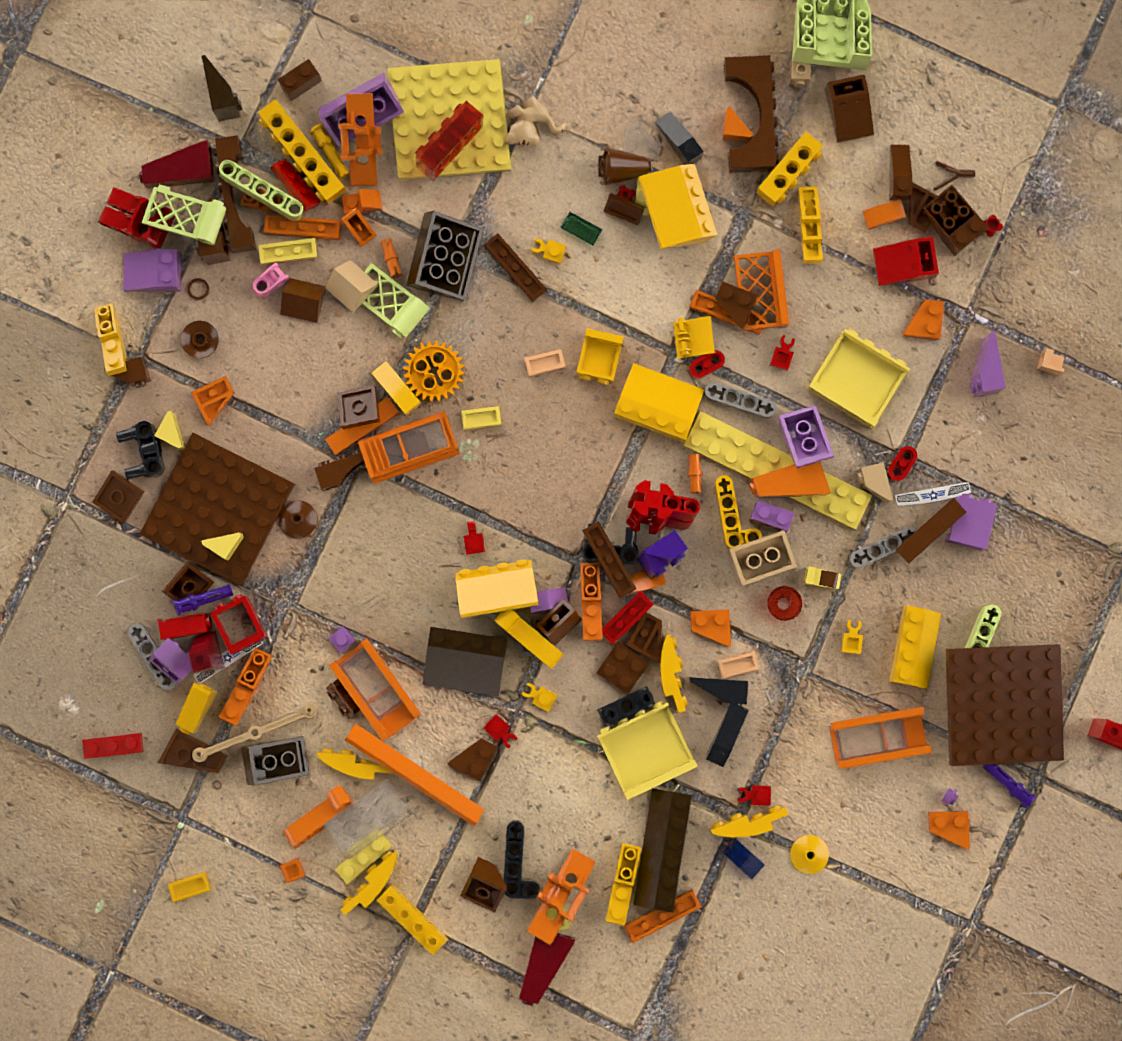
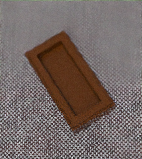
(624, 209)

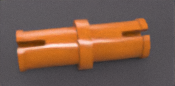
(391, 258)
(695, 473)

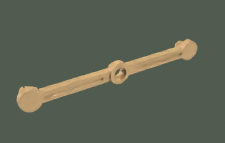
(200, 754)

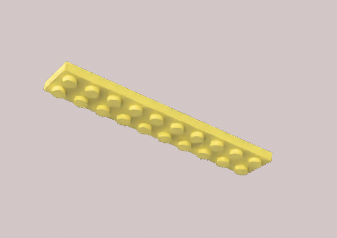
(754, 458)

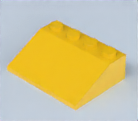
(677, 206)
(658, 403)
(496, 588)

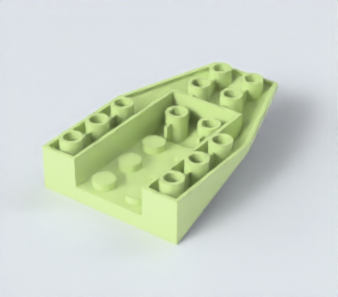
(833, 33)

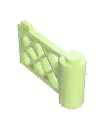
(208, 220)
(408, 315)

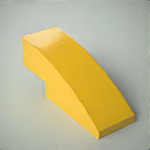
(396, 388)

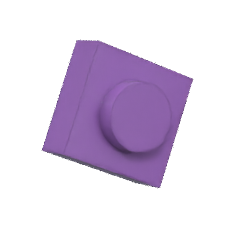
(342, 639)

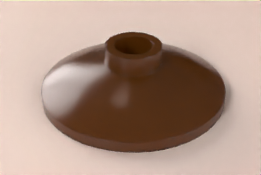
(197, 330)
(304, 526)

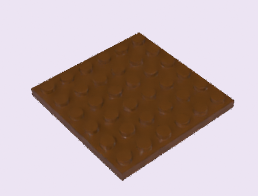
(214, 497)
(1004, 704)

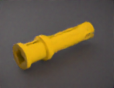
(325, 144)

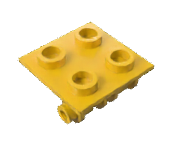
(693, 337)

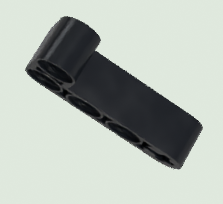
(516, 878)

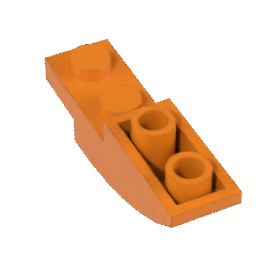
(591, 601)
(246, 687)

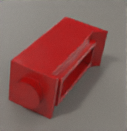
(184, 626)

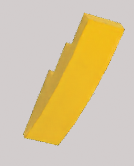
(810, 225)

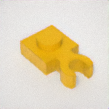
(552, 250)
(852, 641)
(542, 698)

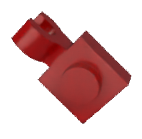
(473, 542)

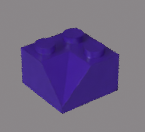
(662, 554)

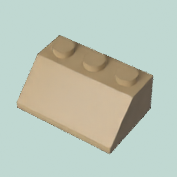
(762, 558)

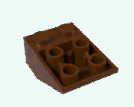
(850, 108)
(954, 220)

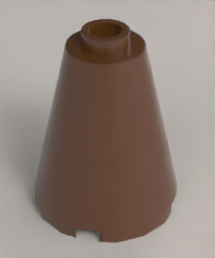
(621, 166)

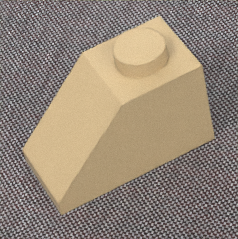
(875, 481)

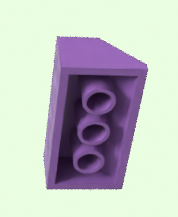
(384, 101)

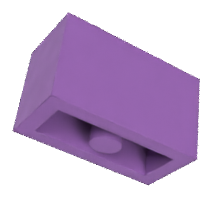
(771, 516)
(172, 660)

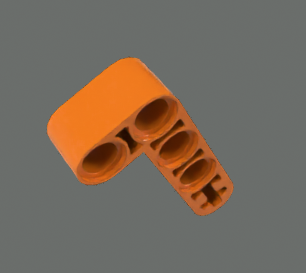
(313, 821)

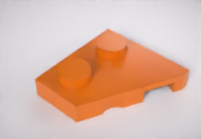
(927, 321)
(213, 398)
(712, 624)
(951, 826)

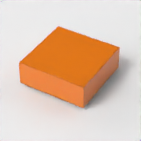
(292, 870)

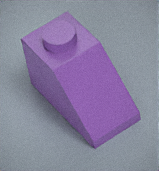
(549, 599)

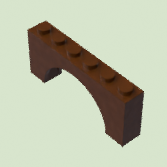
(755, 76)

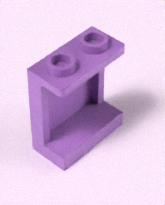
(976, 525)

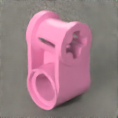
(271, 280)

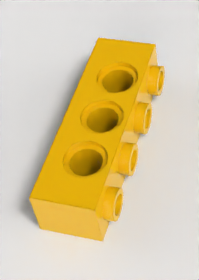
(806, 144)
(412, 919)

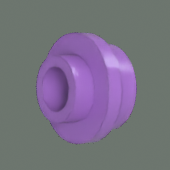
(950, 797)

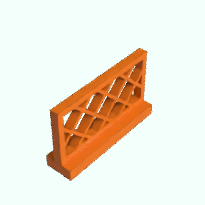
(777, 286)

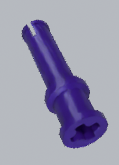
(193, 604)
(1015, 789)

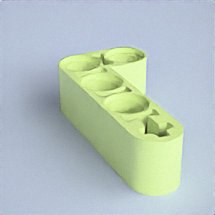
(975, 636)

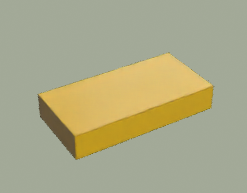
(189, 887)

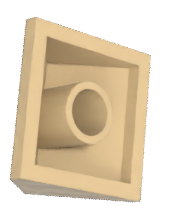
(350, 285)

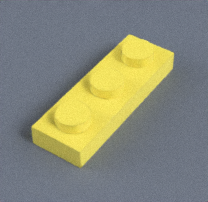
(288, 251)
(353, 867)

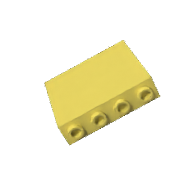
(858, 378)
(646, 750)

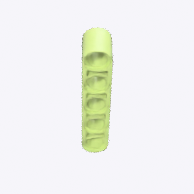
(256, 182)

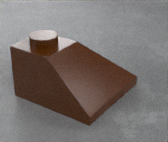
(484, 885)

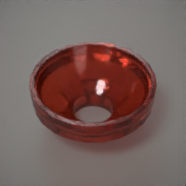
(793, 598)

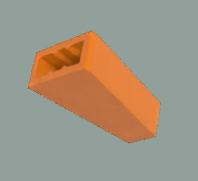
(791, 482)

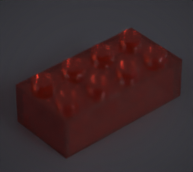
(449, 140)

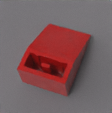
(906, 261)

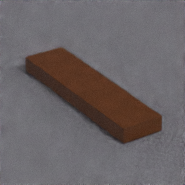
(515, 267)
(931, 530)
(609, 559)

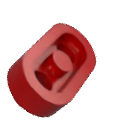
(706, 364)
(902, 464)

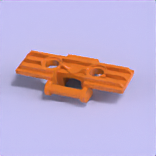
(367, 139)
(556, 893)

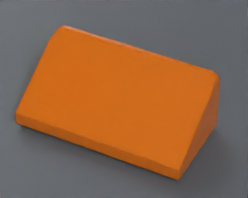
(644, 582)

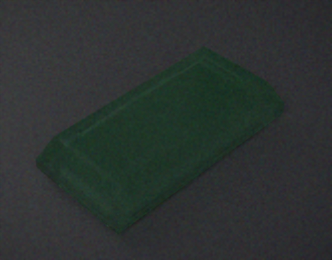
(581, 228)

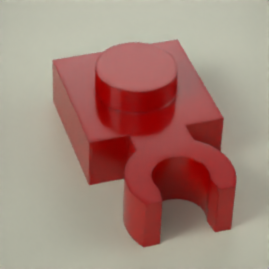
(782, 356)
(498, 729)
(759, 795)

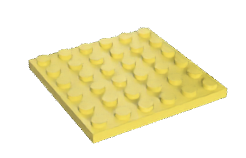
(431, 95)

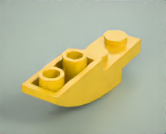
(111, 339)
(671, 664)
(347, 763)
(742, 827)
(377, 879)
(623, 884)

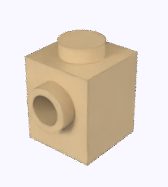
(799, 74)

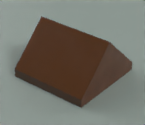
(302, 300)
(188, 581)

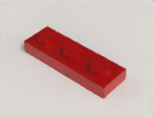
(295, 184)
(627, 617)
(112, 745)

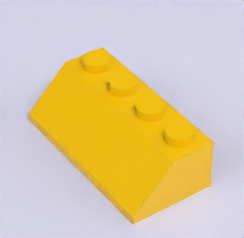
(915, 647)

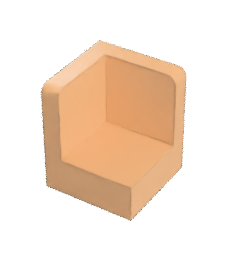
(1050, 362)

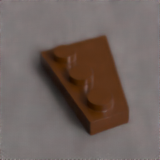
(180, 750)

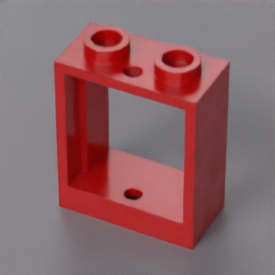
(247, 642)
(1106, 732)

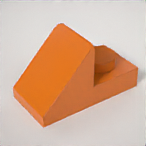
(365, 201)

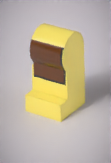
(822, 578)

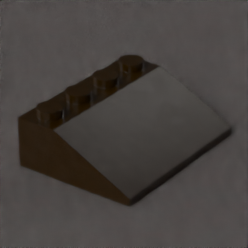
(444, 256)
(464, 661)

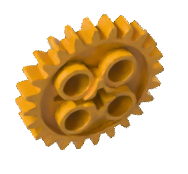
(449, 364)

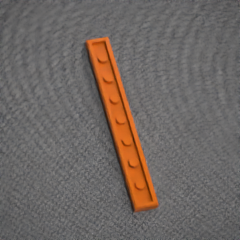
(414, 774)

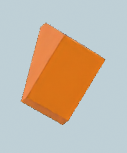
(734, 128)
(358, 227)

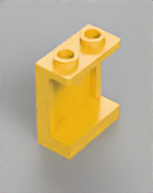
(599, 356)

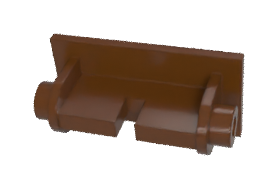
(346, 705)

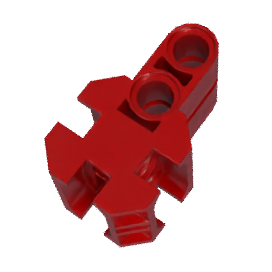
(132, 224)
(660, 509)

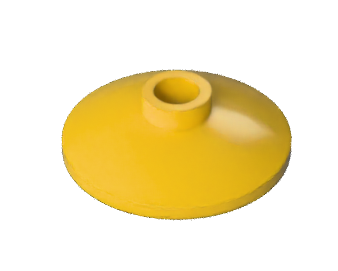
(799, 852)

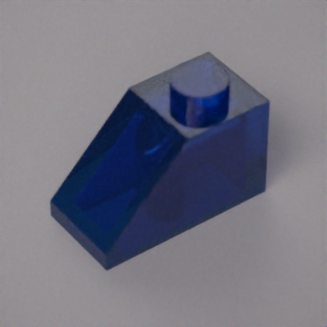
(743, 858)

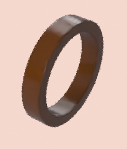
(207, 291)

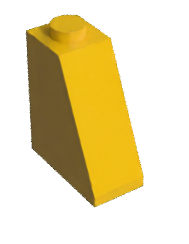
(195, 707)

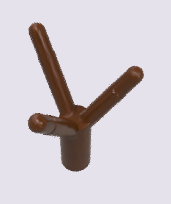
(958, 173)

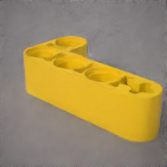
(741, 535)
(529, 638)

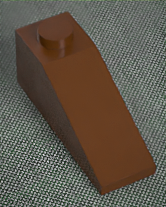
(900, 173)

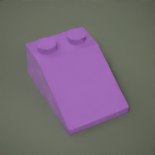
(152, 270)
(988, 371)
(805, 436)

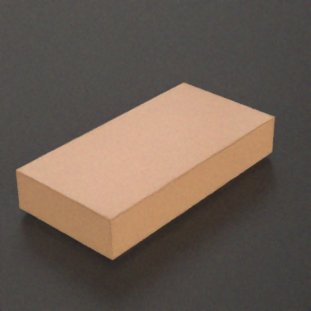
(545, 363)
(738, 665)

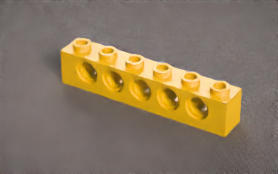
(274, 112)

